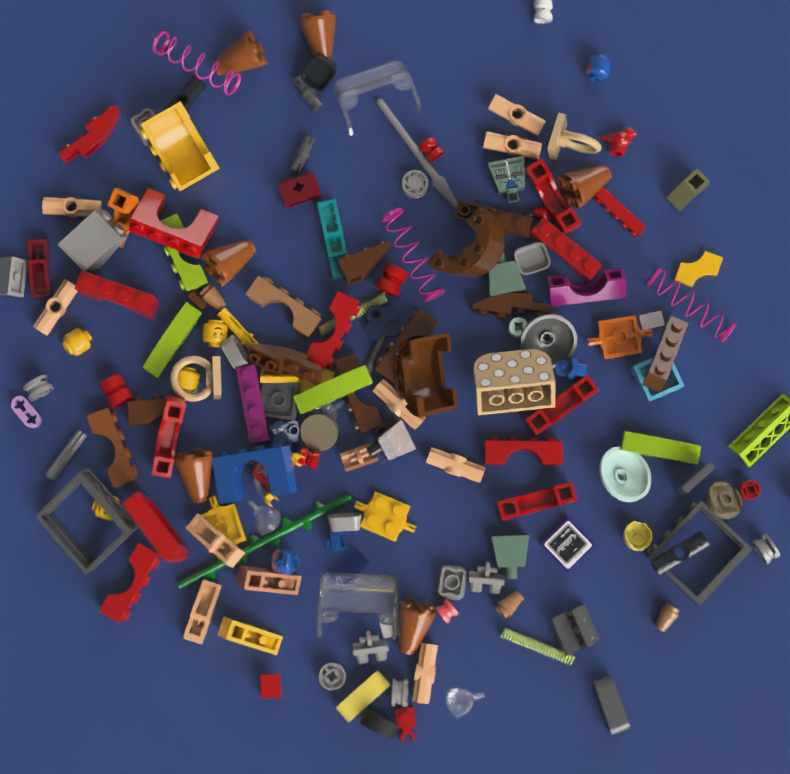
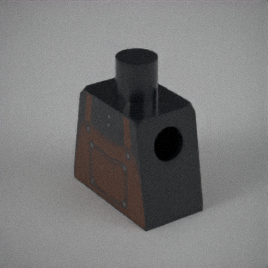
(391, 439)

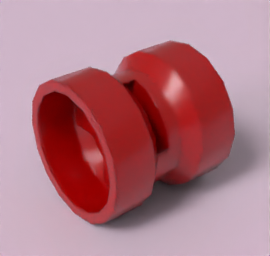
(431, 149)
(313, 458)
(746, 491)

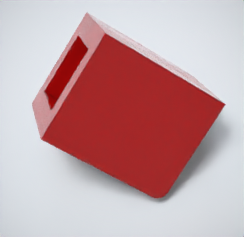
(270, 686)

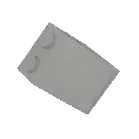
(93, 240)

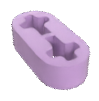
(23, 414)

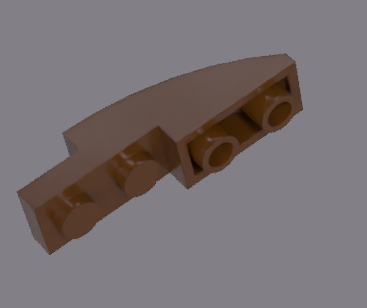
(511, 222)
(502, 305)
(284, 359)

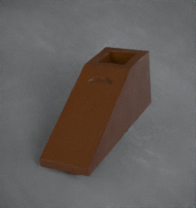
(359, 265)
(145, 411)

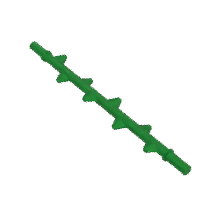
(273, 538)

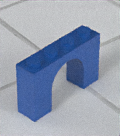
(275, 460)

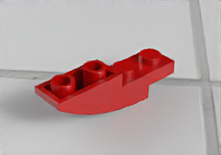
(99, 131)

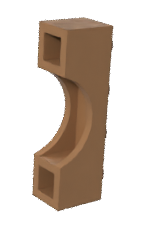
(264, 293)

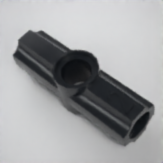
(189, 92)
(669, 559)

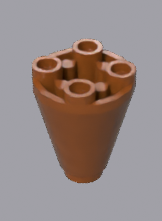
(319, 32)
(241, 55)
(583, 184)
(227, 260)
(195, 472)
(413, 624)

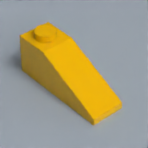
(249, 635)

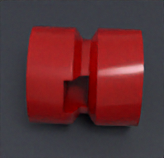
(391, 280)
(115, 390)

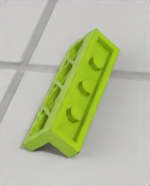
(763, 427)

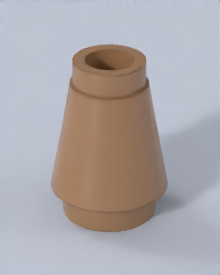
(213, 297)
(509, 604)
(666, 616)

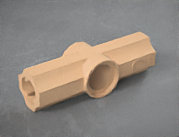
(528, 120)
(524, 147)
(59, 206)
(49, 318)
(396, 404)
(455, 465)
(424, 673)

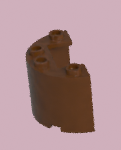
(480, 254)
(421, 375)

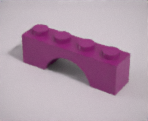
(609, 286)
(253, 404)

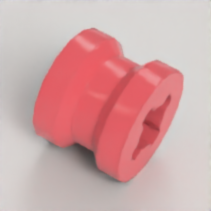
(446, 611)

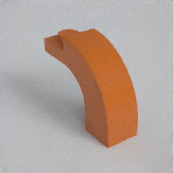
(124, 206)

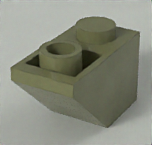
(688, 189)

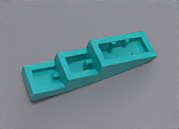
(333, 234)

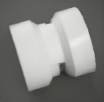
(543, 11)

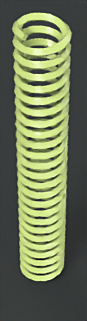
(326, 327)
(534, 643)

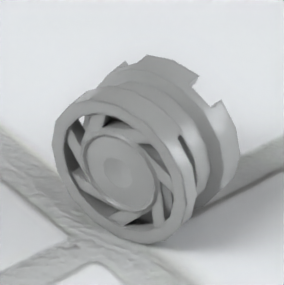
(414, 184)
(38, 388)
(765, 549)
(332, 676)
(400, 692)

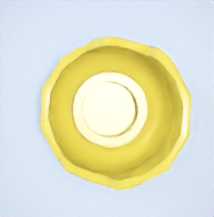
(637, 536)

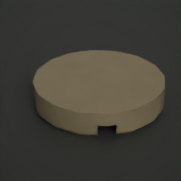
(319, 432)
(724, 500)

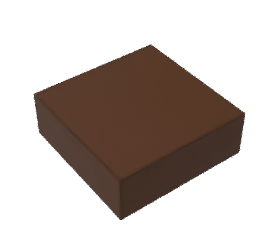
(197, 301)

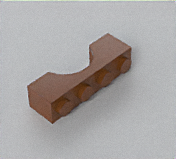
(121, 471)

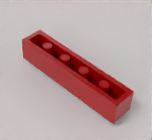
(619, 212)

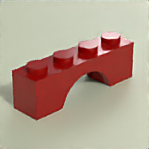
(545, 187)
(578, 259)
(343, 308)
(563, 405)
(167, 436)
(548, 452)
(536, 501)
(143, 561)

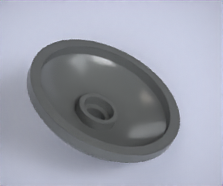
(561, 339)

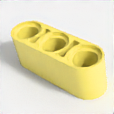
(363, 696)

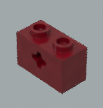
(292, 197)

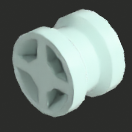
(514, 329)

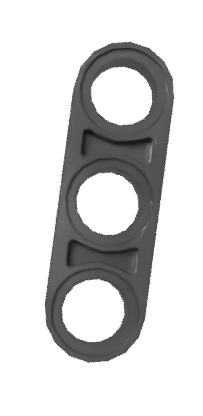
(611, 705)

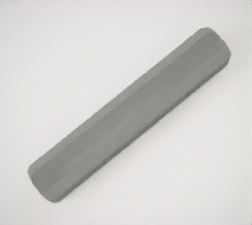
(66, 455)

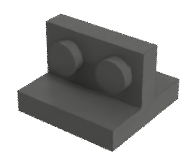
(574, 630)

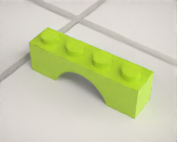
(191, 275)

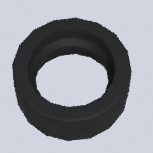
(379, 724)

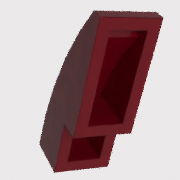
(39, 267)

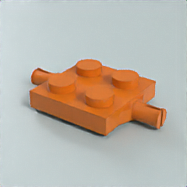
(619, 337)

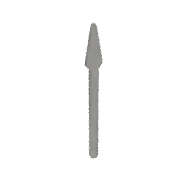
(438, 181)

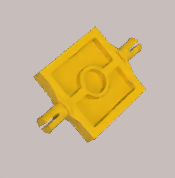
(385, 516)
(225, 520)

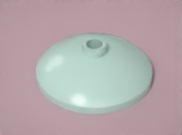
(630, 469)

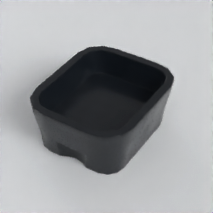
(319, 72)

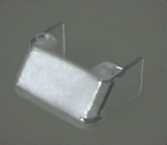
(348, 87)
(358, 594)

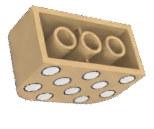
(514, 381)

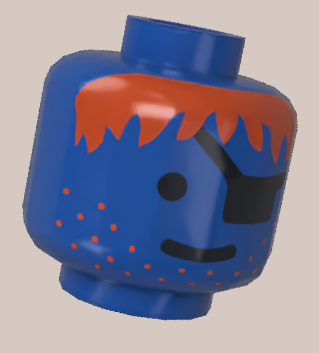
(598, 67)
(284, 561)

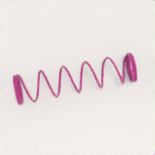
(226, 82)
(431, 295)
(725, 333)

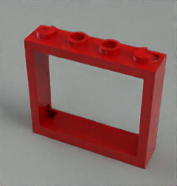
(156, 528)

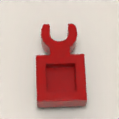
(406, 719)

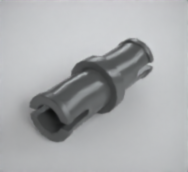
(308, 93)
(302, 154)

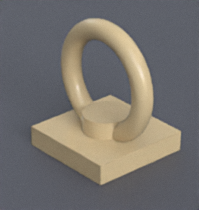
(560, 138)
(213, 378)

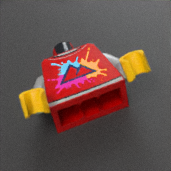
(261, 478)

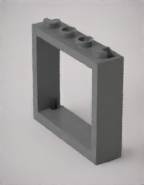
(109, 505)
(727, 568)

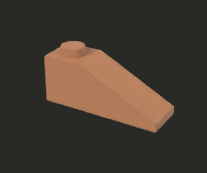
(267, 581)

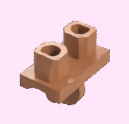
(357, 457)

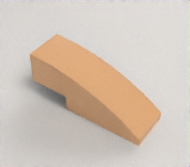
(215, 540)
(202, 612)

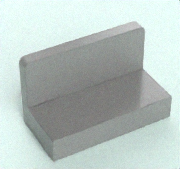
(13, 276)

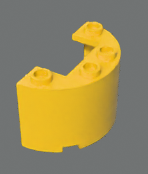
(178, 147)

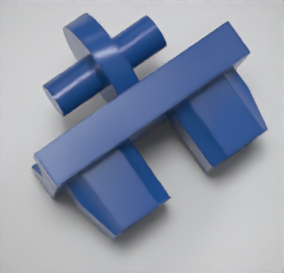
(570, 369)

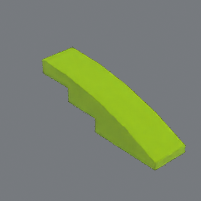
(172, 339)
(332, 389)
(660, 448)

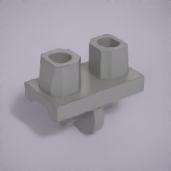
(486, 575)
(370, 645)

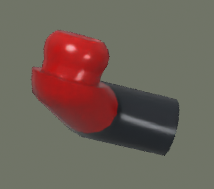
(537, 212)

